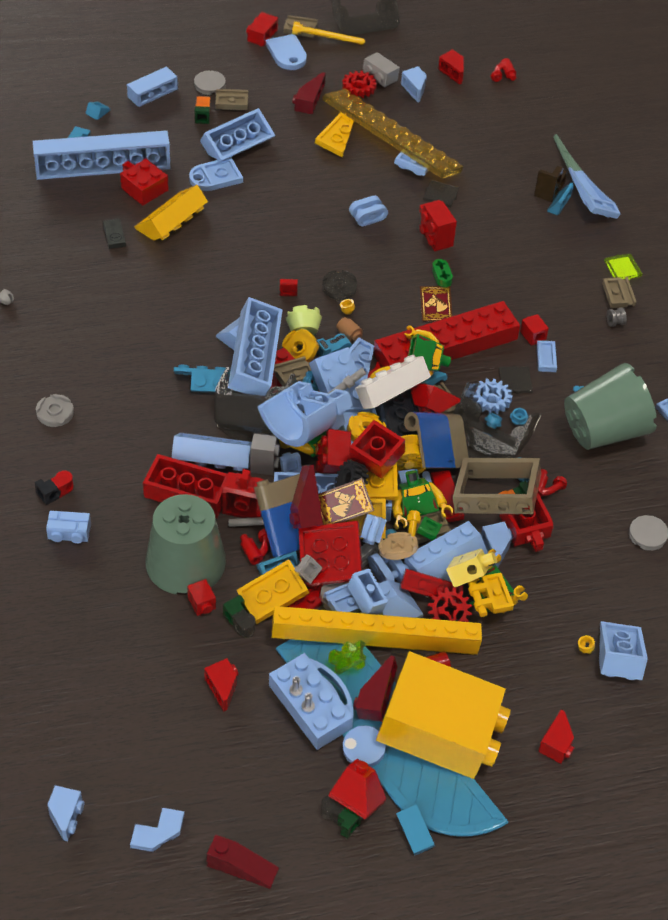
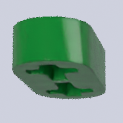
(439, 274)

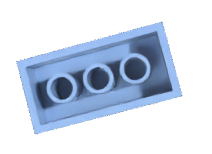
(331, 371)

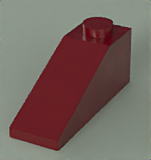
(309, 94)
(306, 504)
(375, 694)
(240, 862)

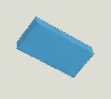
(415, 829)

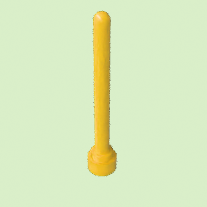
(298, 28)

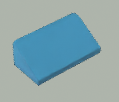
(561, 200)
(266, 566)

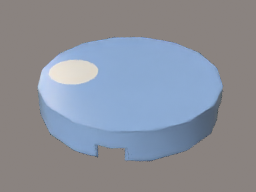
(362, 745)

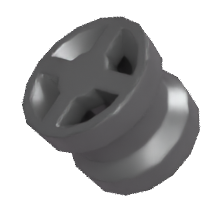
(616, 317)

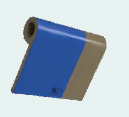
(440, 438)
(275, 505)

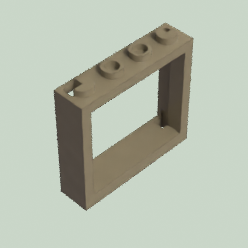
(497, 469)

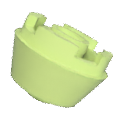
(304, 318)

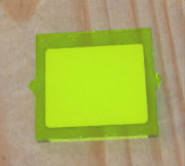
(623, 266)

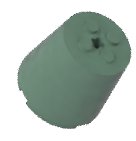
(611, 409)
(184, 544)

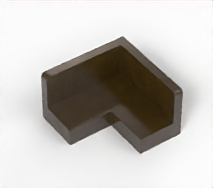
(550, 184)

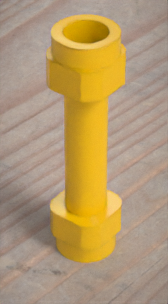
(413, 519)

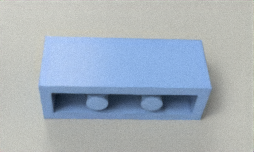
(152, 86)

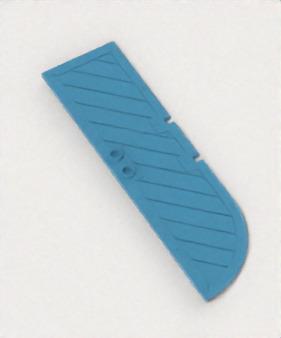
(445, 798)

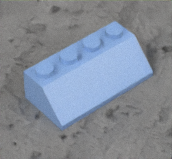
(237, 135)
(212, 450)
(438, 554)

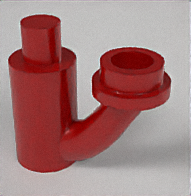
(508, 69)
(558, 483)
(250, 548)

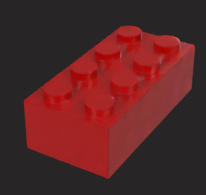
(175, 477)

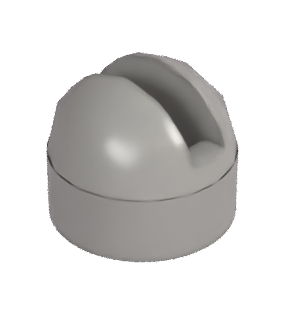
(6, 297)

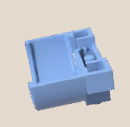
(297, 428)

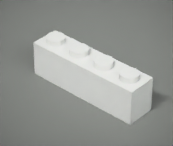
(392, 382)

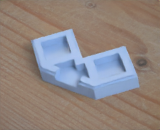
(151, 838)

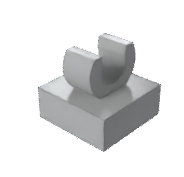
(308, 568)

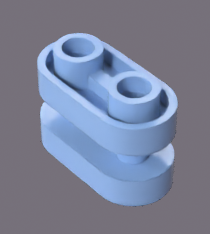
(368, 210)
(386, 569)

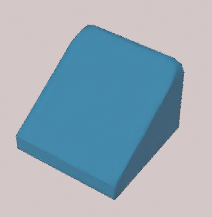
(96, 110)

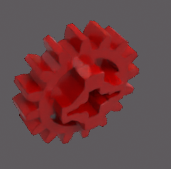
(358, 84)
(447, 599)

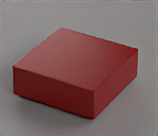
(288, 287)

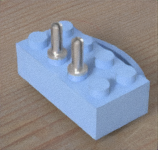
(313, 699)

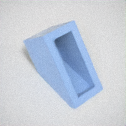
(414, 82)
(497, 537)

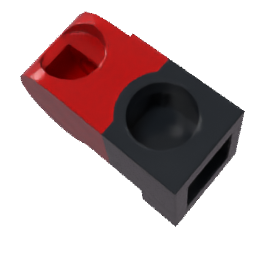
(55, 487)

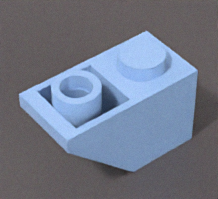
(64, 808)

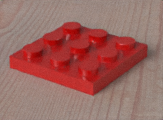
(335, 549)

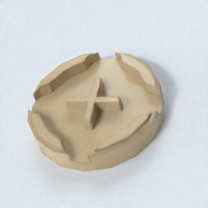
(398, 546)

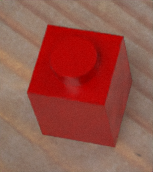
(534, 329)
(201, 597)

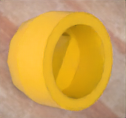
(347, 306)
(582, 644)

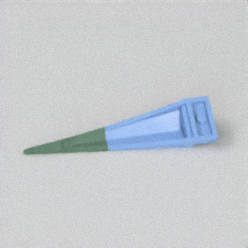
(590, 194)

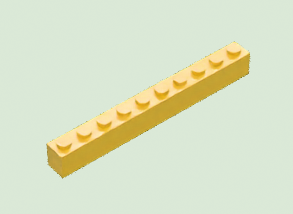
(376, 630)

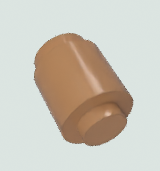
(350, 329)

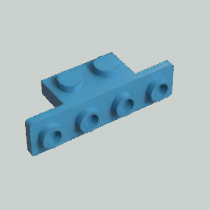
(202, 378)

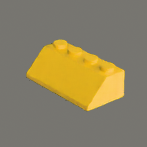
(172, 213)

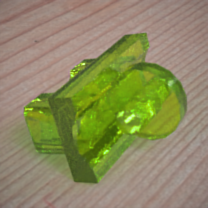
(349, 657)

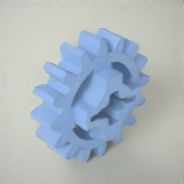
(492, 396)

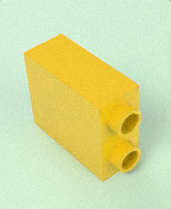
(444, 716)

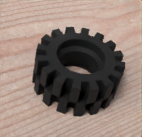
(350, 472)

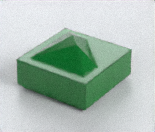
(429, 528)

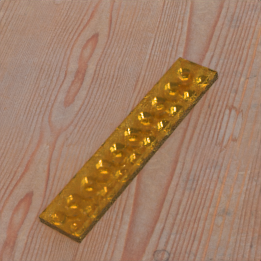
(393, 133)

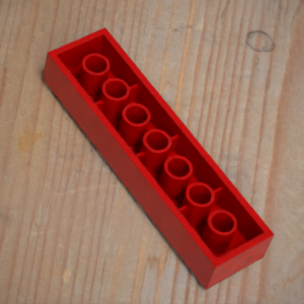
(458, 334)

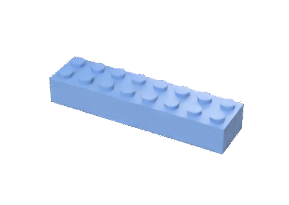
(99, 154)

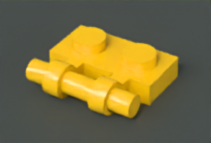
(496, 591)

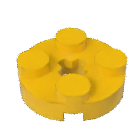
(301, 337)
(357, 423)

